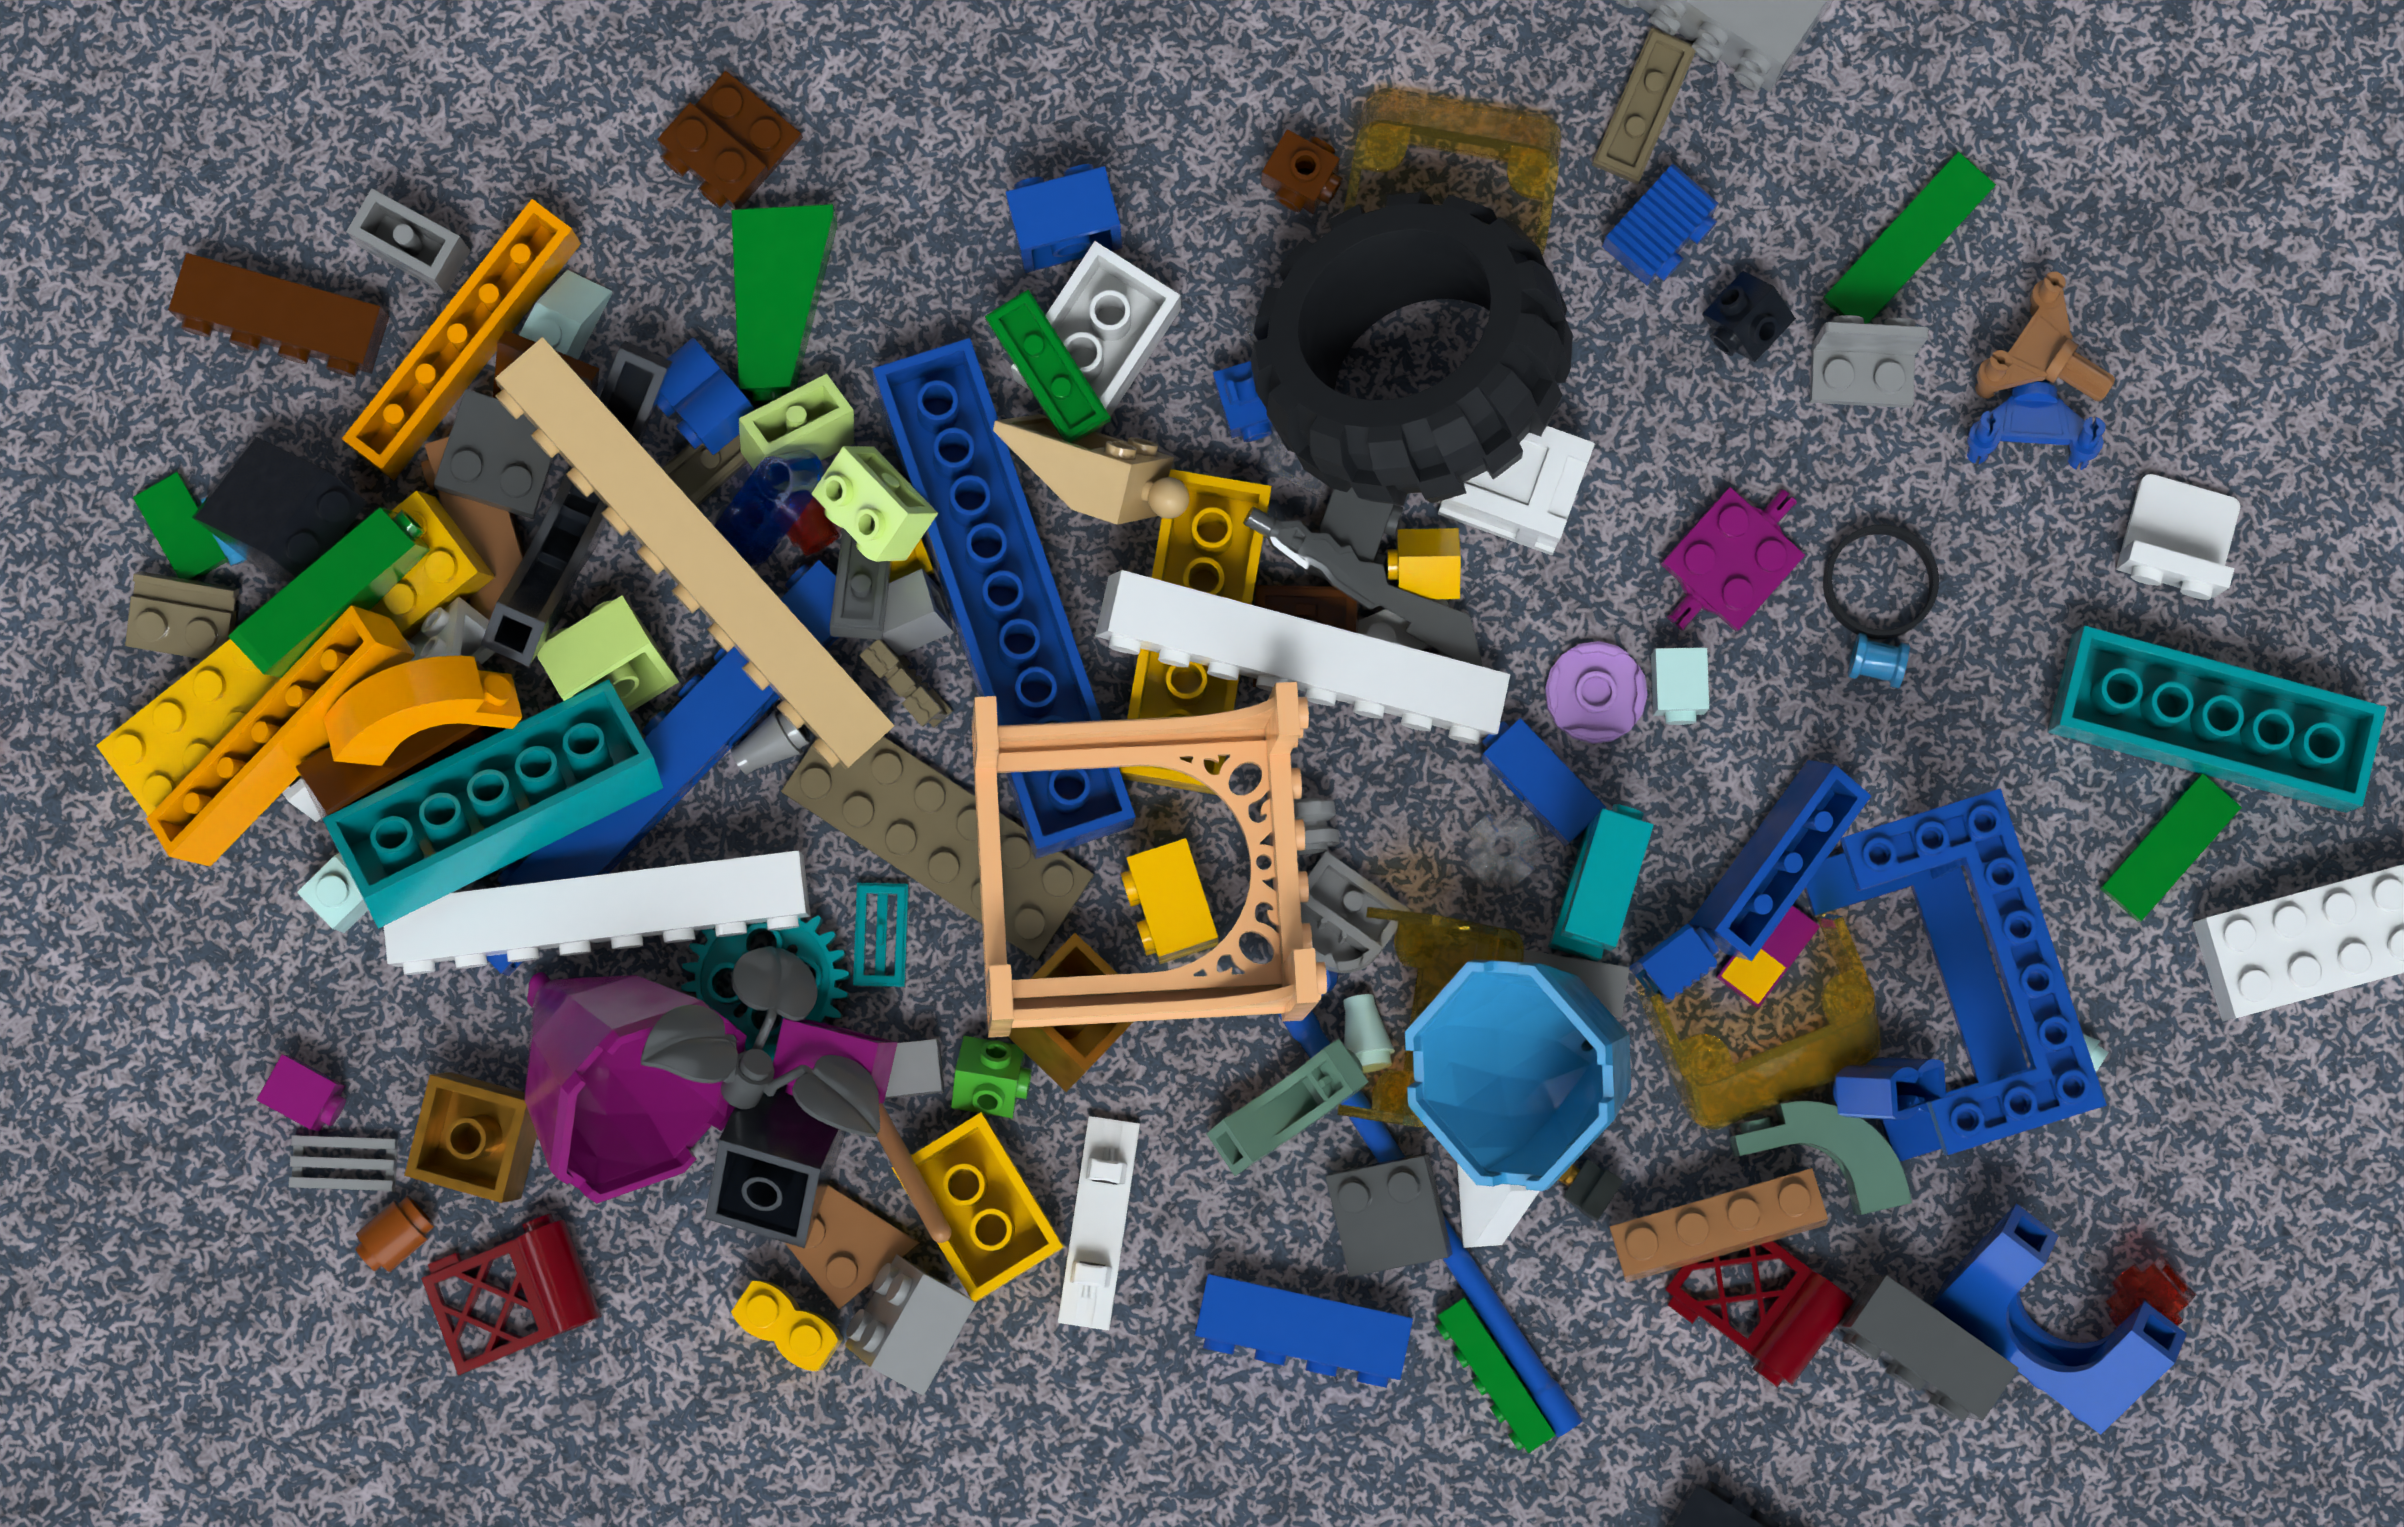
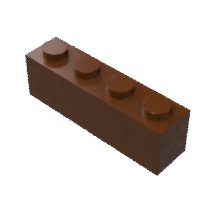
(278, 314)

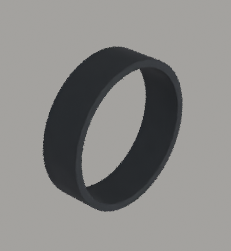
(1912, 540)

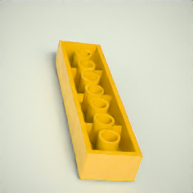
(197, 711)

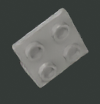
(1865, 362)

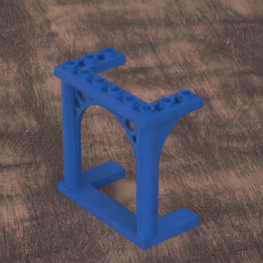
(1928, 857)

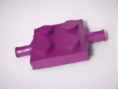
(1732, 559)

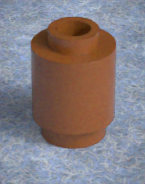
(393, 1234)

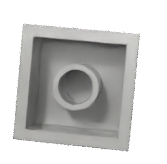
(908, 1324)

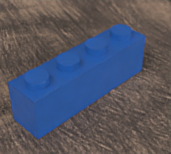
(1780, 859)
(1304, 1328)

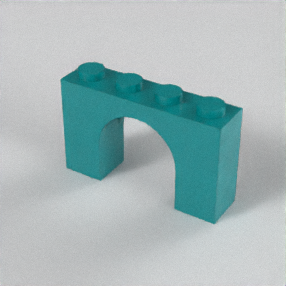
(1601, 883)

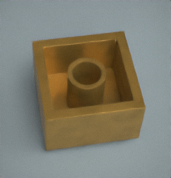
(1069, 1050)
(472, 1138)

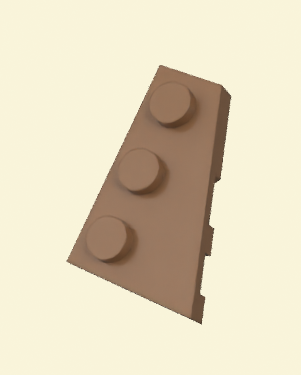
(849, 1247)

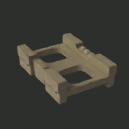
(921, 704)

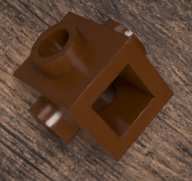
(1299, 155)

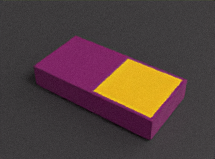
(1758, 977)

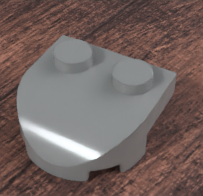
(1338, 916)

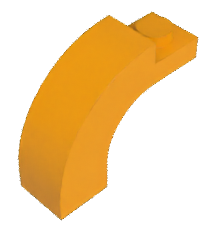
(414, 696)

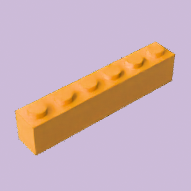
(462, 339)
(274, 737)

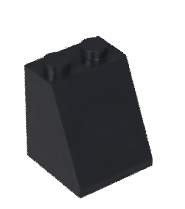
(278, 510)
(773, 1169)

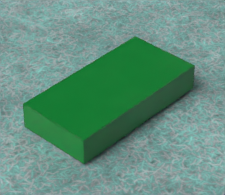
(186, 543)

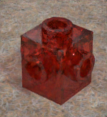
(2157, 1284)

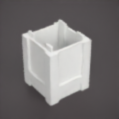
(1529, 498)

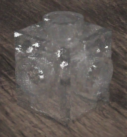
(1490, 866)

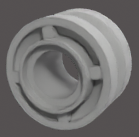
(1315, 817)

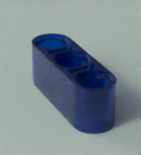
(770, 503)

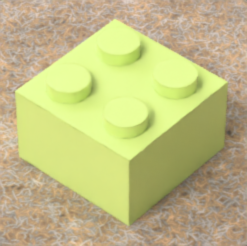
(604, 647)

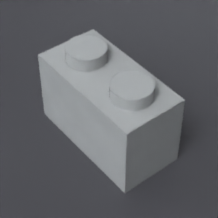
(408, 241)

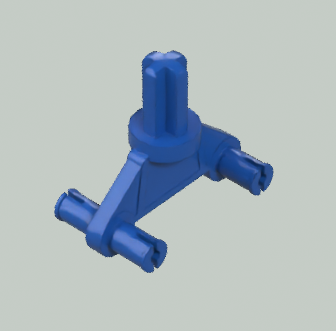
(2038, 417)

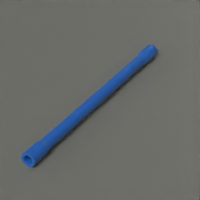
(1544, 1390)

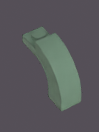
(1288, 1107)
(1858, 1149)

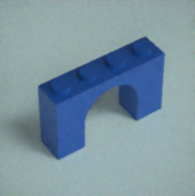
(2089, 1378)

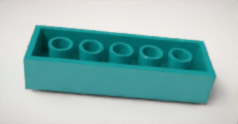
(2217, 719)
(493, 803)

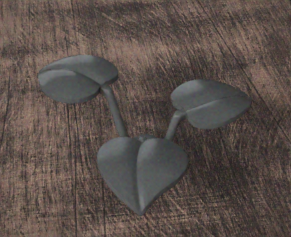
(695, 1047)

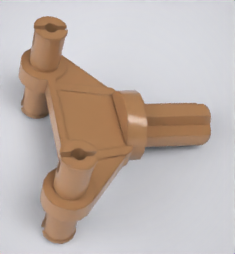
(2044, 350)

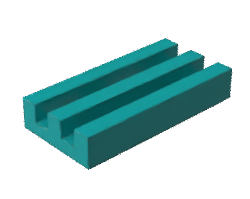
(879, 978)

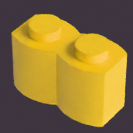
(798, 1334)

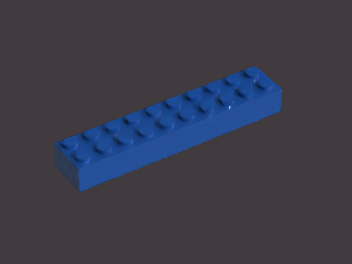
(998, 583)

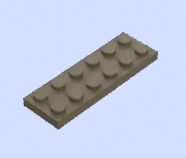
(930, 834)

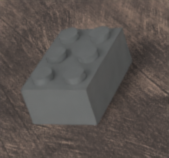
(1925, 1349)

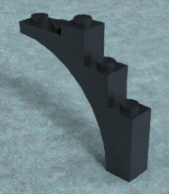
(573, 523)

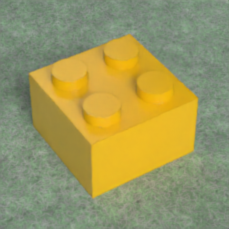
(1171, 902)

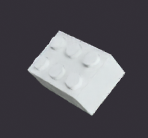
(1110, 322)

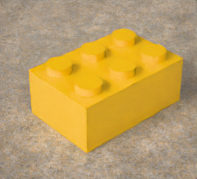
(988, 1206)

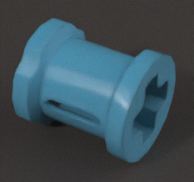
(1878, 660)

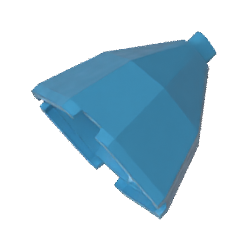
(1517, 1071)

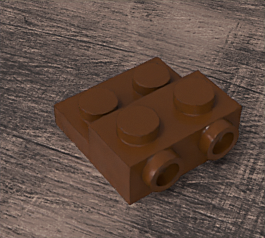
(728, 142)

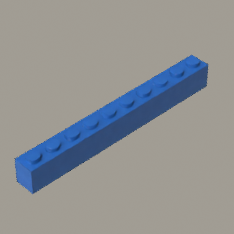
(684, 747)

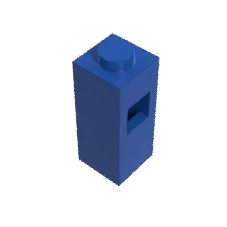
(1540, 780)

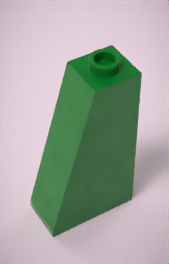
(778, 285)
(350, 573)

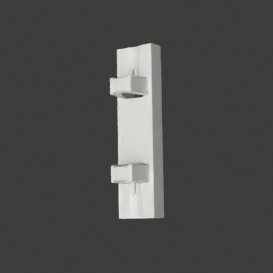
(1099, 1223)

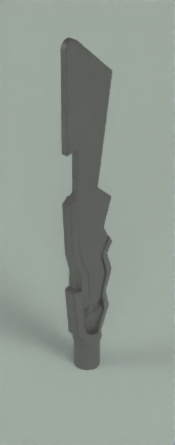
(1366, 583)

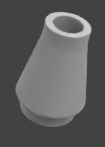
(770, 743)

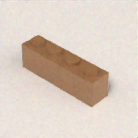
(488, 530)
(1719, 1225)

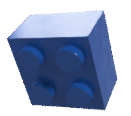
(1063, 216)

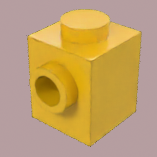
(1427, 562)

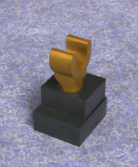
(1590, 1188)

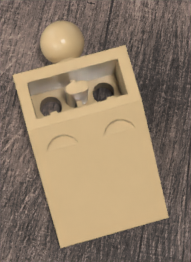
(1099, 472)

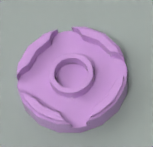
(1586, 708)

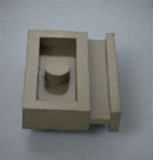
(180, 615)

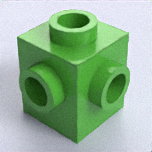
(990, 1077)

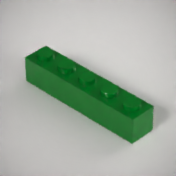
(1494, 1376)

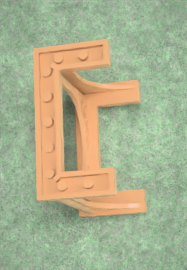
(1255, 735)

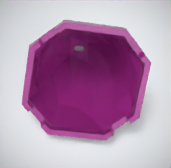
(592, 1102)

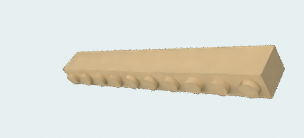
(693, 553)

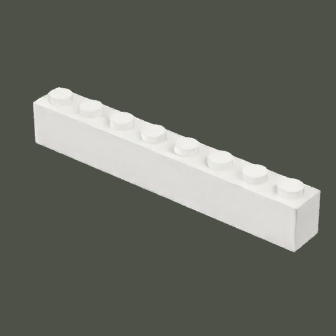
(1285, 648)
(601, 909)

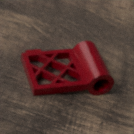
(547, 1272)
(1789, 1330)

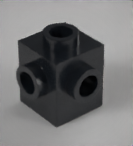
(1747, 317)

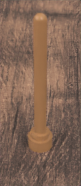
(912, 1179)

